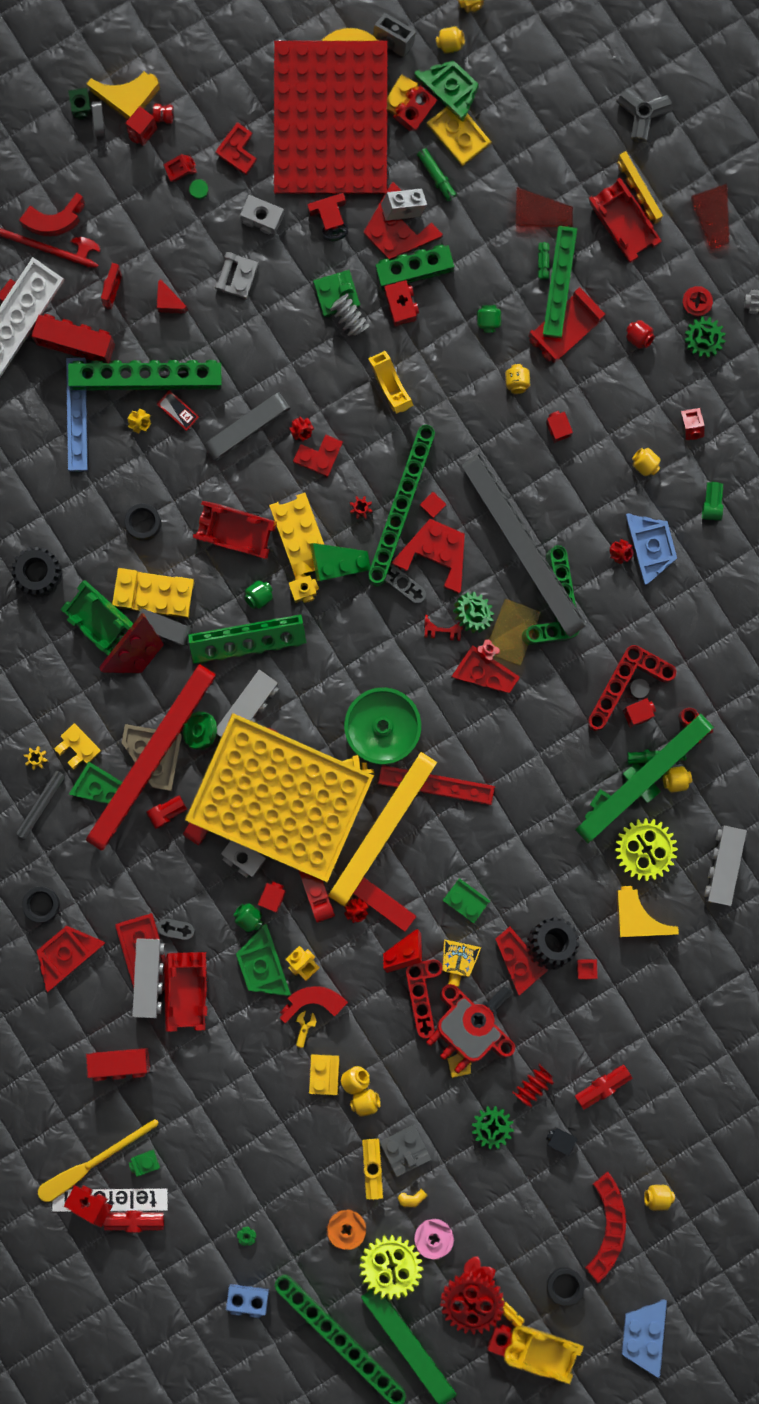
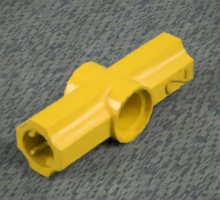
(373, 1182)

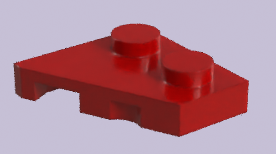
(404, 953)

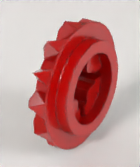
(692, 294)

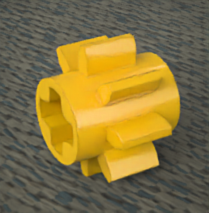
(139, 421)
(41, 759)

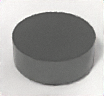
(639, 688)

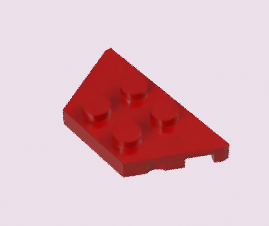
(65, 954)

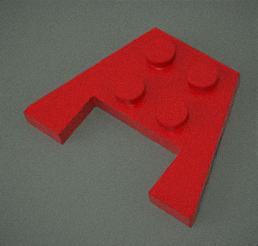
(395, 236)
(439, 545)

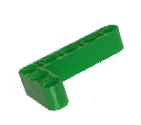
(541, 629)

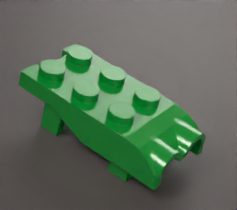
(97, 617)

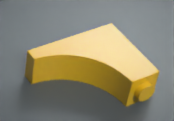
(129, 96)
(633, 918)

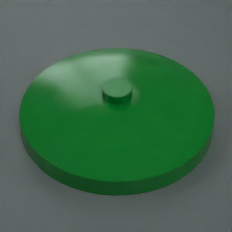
(382, 726)

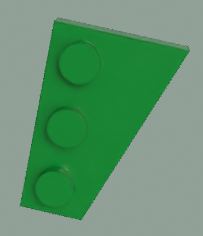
(338, 561)
(95, 784)

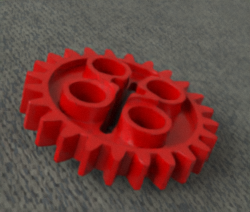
(472, 1303)

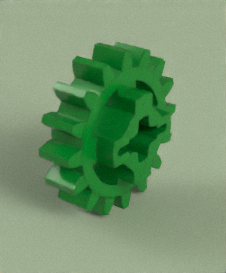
(707, 344)
(473, 612)
(501, 1128)

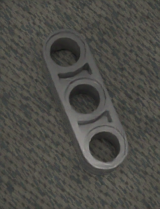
(167, 628)

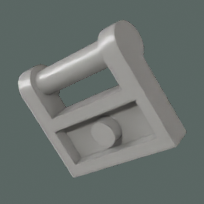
(242, 278)

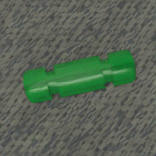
(543, 260)

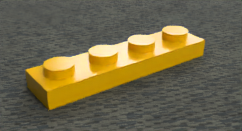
(635, 181)

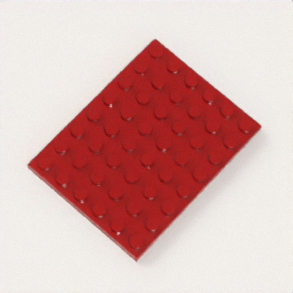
(330, 117)

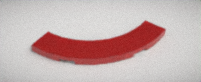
(615, 1228)

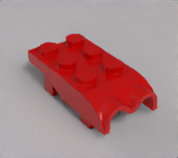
(624, 220)
(234, 529)
(185, 990)

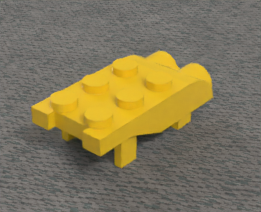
(297, 531)
(542, 1353)

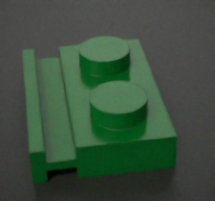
(466, 900)

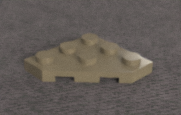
(136, 739)

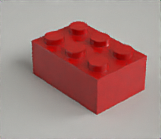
(118, 1064)

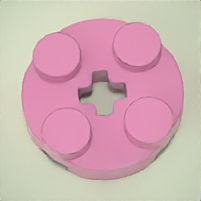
(427, 1229)

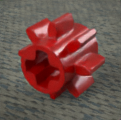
(301, 428)
(358, 512)
(621, 551)
(356, 910)

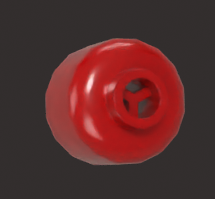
(640, 334)

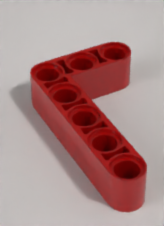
(622, 681)

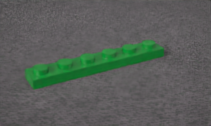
(560, 282)

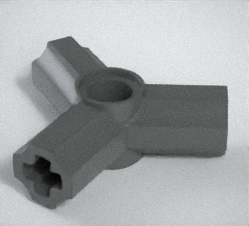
(641, 124)

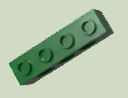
(425, 271)

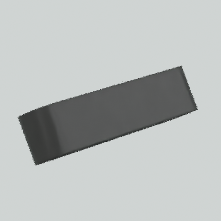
(247, 426)

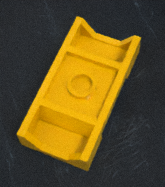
(153, 593)

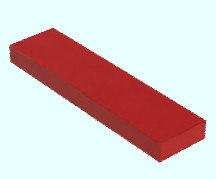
(384, 904)

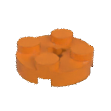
(347, 1218)

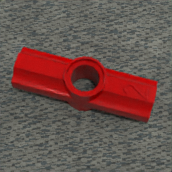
(603, 1087)
(134, 1221)

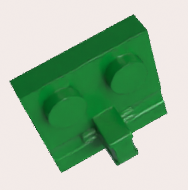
(334, 287)

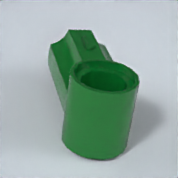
(713, 505)

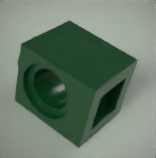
(76, 96)

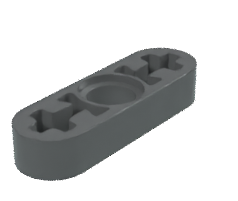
(416, 588)

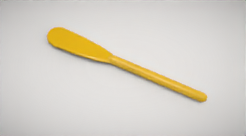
(64, 1181)

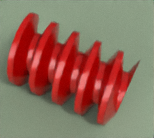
(534, 1086)

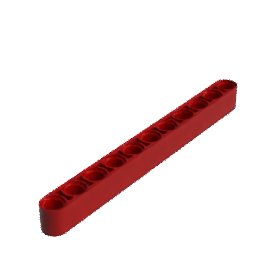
(150, 757)

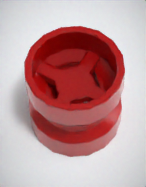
(167, 115)

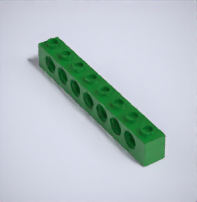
(136, 382)

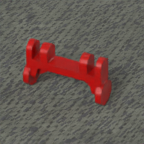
(430, 626)

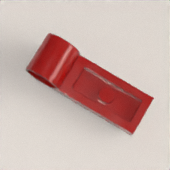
(317, 897)

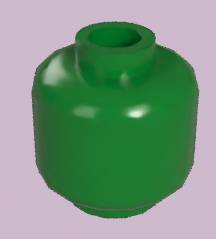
(489, 318)
(258, 594)
(248, 917)

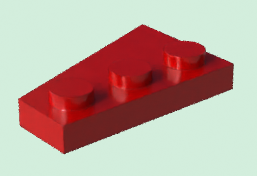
(517, 960)

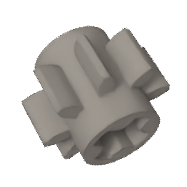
(751, 302)

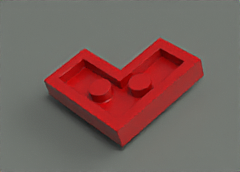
(232, 149)
(321, 460)

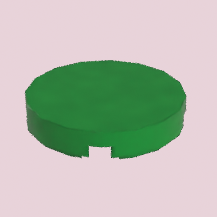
(200, 730)

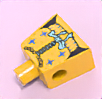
(458, 960)

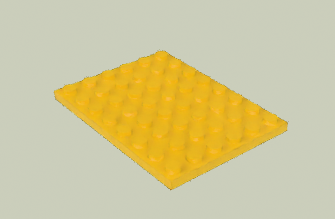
(279, 797)

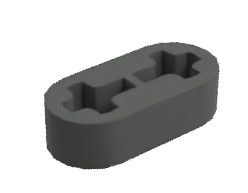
(98, 117)
(177, 924)

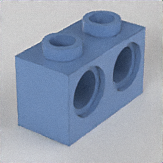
(248, 1294)

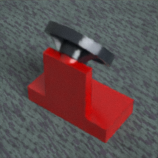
(330, 216)

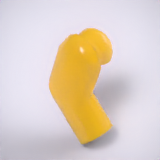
(412, 1201)

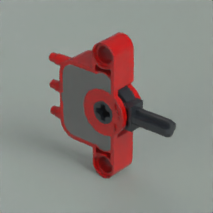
(465, 1037)

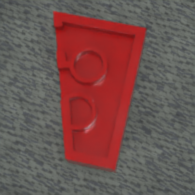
(485, 673)

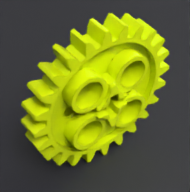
(661, 840)
(408, 1264)

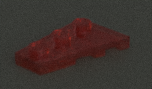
(541, 211)
(713, 215)

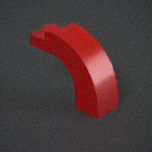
(53, 224)
(319, 995)

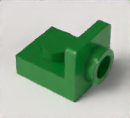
(144, 1163)

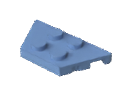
(651, 544)
(644, 1336)

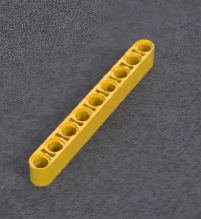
(382, 829)

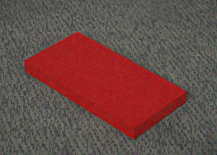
(137, 928)

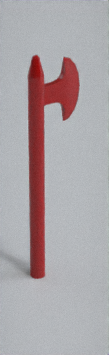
(85, 245)

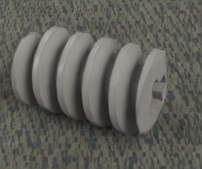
(349, 315)

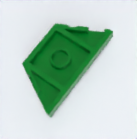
(451, 86)
(261, 965)

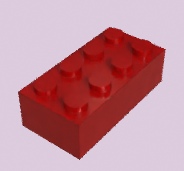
(73, 339)

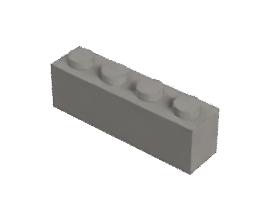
(251, 700)
(726, 865)
(147, 978)

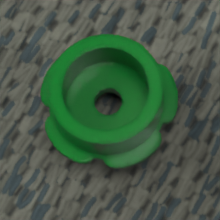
(251, 1236)

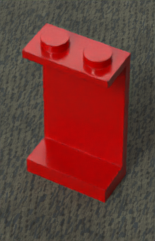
(580, 318)

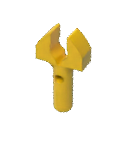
(304, 1028)

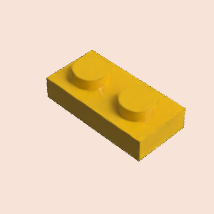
(398, 93)

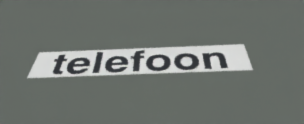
(123, 1199)

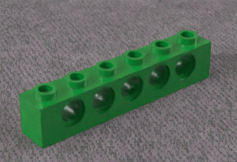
(253, 631)

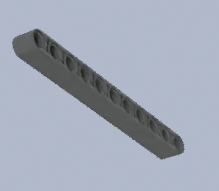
(524, 545)

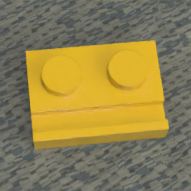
(324, 1074)

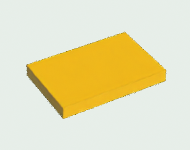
(460, 137)

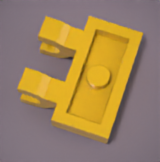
(80, 743)

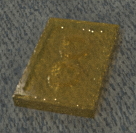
(509, 628)

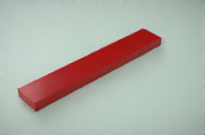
(441, 786)

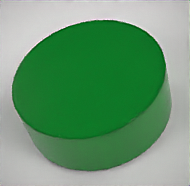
(198, 189)

